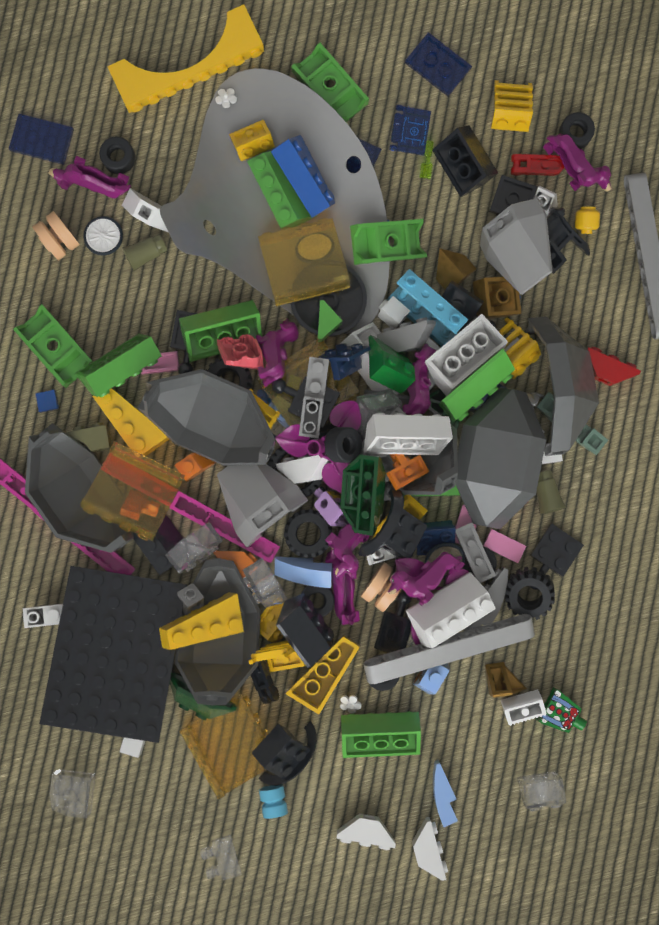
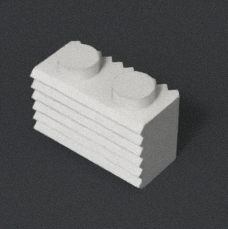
(523, 707)

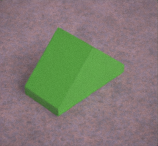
(328, 321)

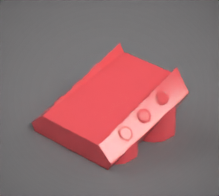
(241, 352)

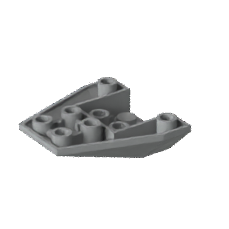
(519, 244)
(257, 498)

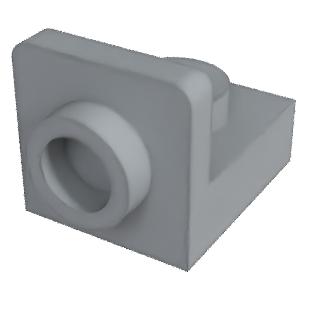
(191, 598)

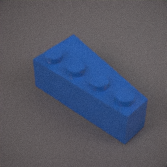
(303, 175)

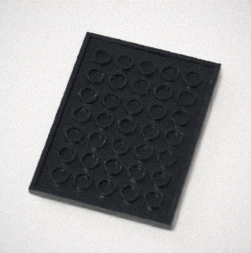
(110, 656)

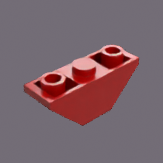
(609, 368)

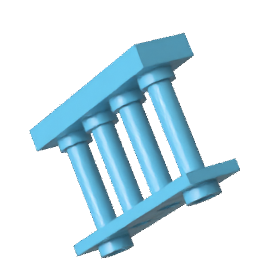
(426, 302)

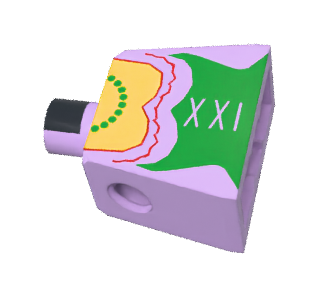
(329, 507)

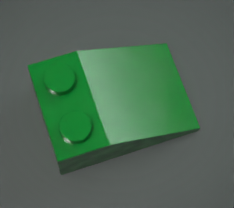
(389, 366)

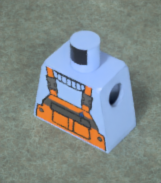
(432, 678)

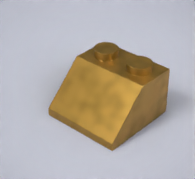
(498, 296)

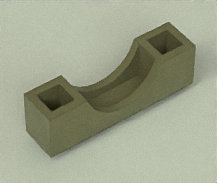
(96, 438)

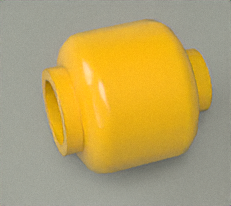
(587, 219)

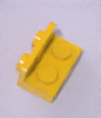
(252, 140)
(268, 623)

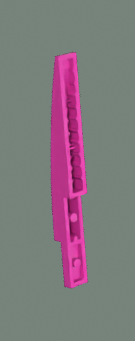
(15, 483)
(223, 525)

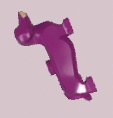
(577, 164)
(90, 178)
(273, 351)
(419, 390)
(343, 548)
(428, 579)
(343, 592)

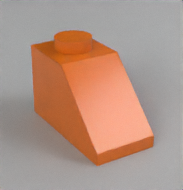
(193, 465)
(240, 559)

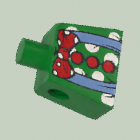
(561, 713)

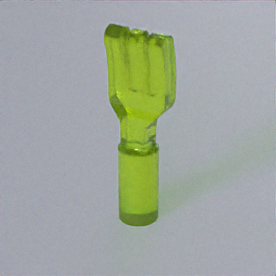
(426, 166)

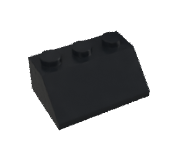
(465, 160)
(163, 542)
(305, 629)

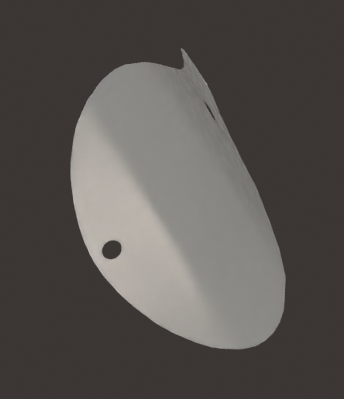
(232, 200)

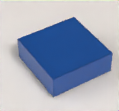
(47, 401)

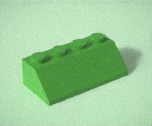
(278, 191)
(203, 329)
(119, 365)
(479, 384)
(381, 734)

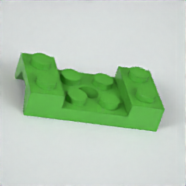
(319, 67)
(372, 245)
(64, 360)

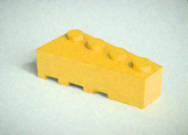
(131, 424)
(209, 622)
(321, 679)

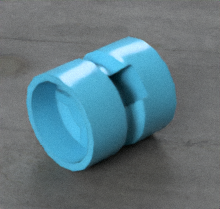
(273, 803)

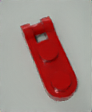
(536, 165)

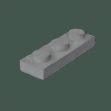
(475, 552)

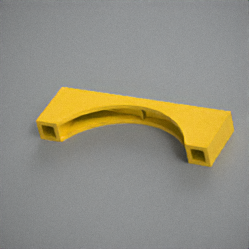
(145, 87)

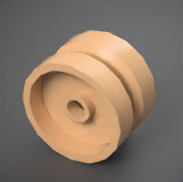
(56, 235)
(380, 585)

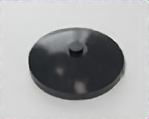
(346, 303)

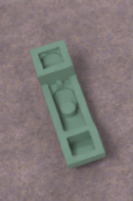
(588, 438)

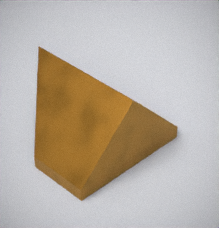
(452, 267)
(502, 681)

